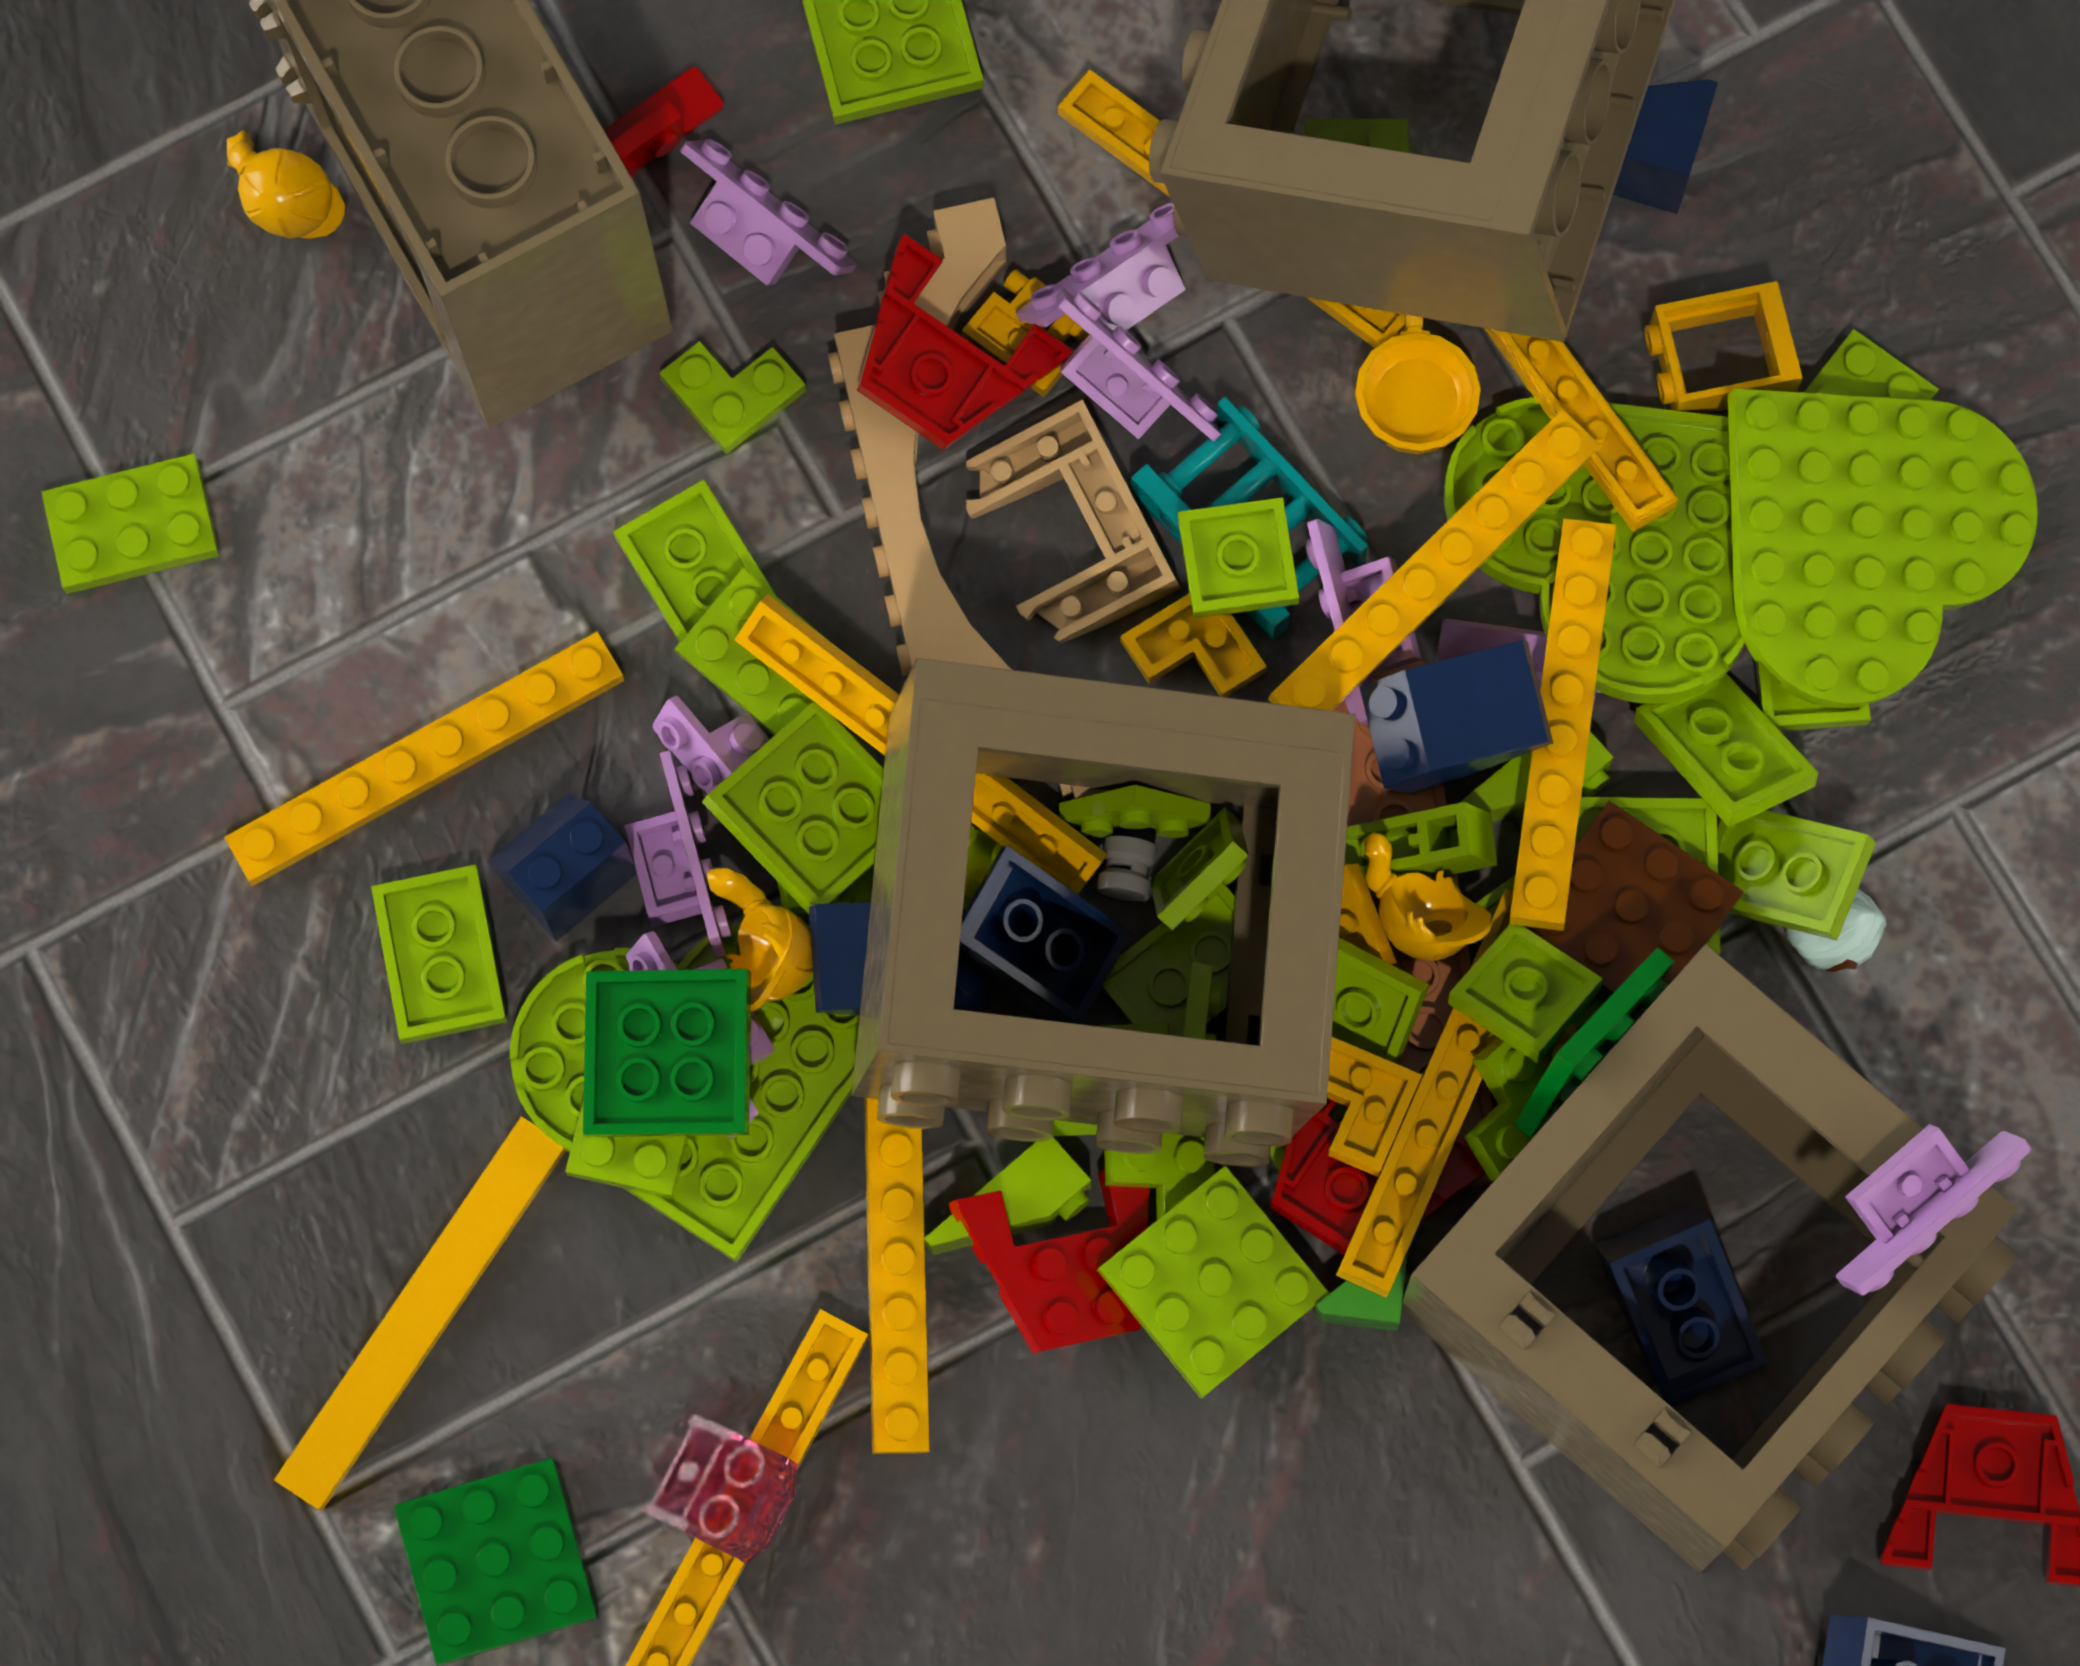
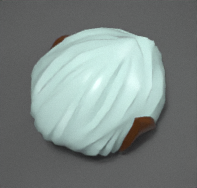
(1855, 943)

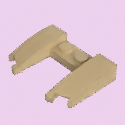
(1074, 450)

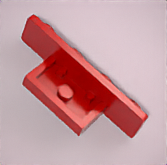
(663, 120)

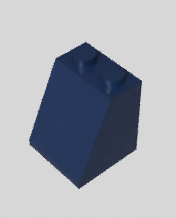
(1665, 143)
(565, 864)

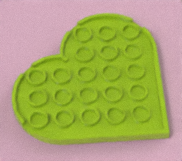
(1863, 530)
(1670, 582)
(723, 1181)

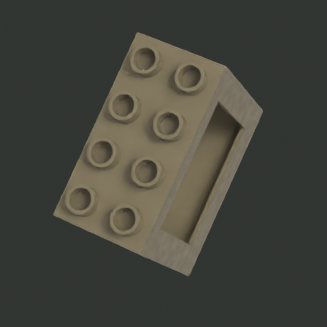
(481, 184)
(1402, 230)
(1294, 789)
(1822, 1123)

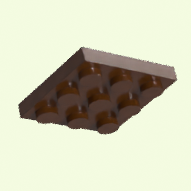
(1637, 895)

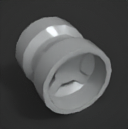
(1126, 869)

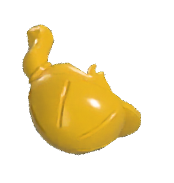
(284, 190)
(1419, 913)
(770, 939)

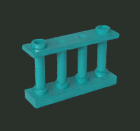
(1162, 495)

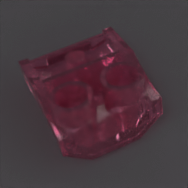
(725, 1490)

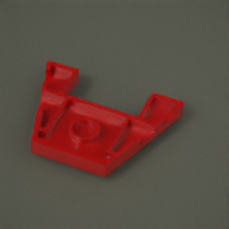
(931, 372)
(1331, 1195)
(1055, 1282)
(1993, 1469)

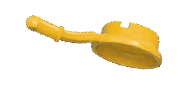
(1417, 390)

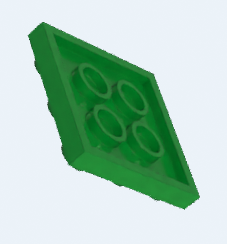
(1594, 1041)
(667, 1053)
(495, 1562)

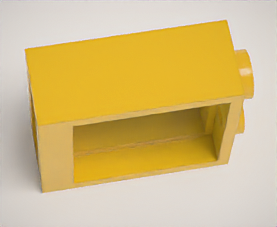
(1777, 343)

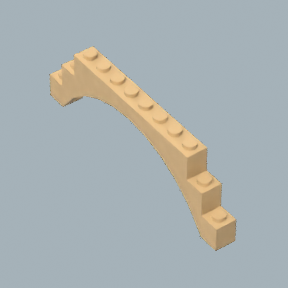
(931, 620)

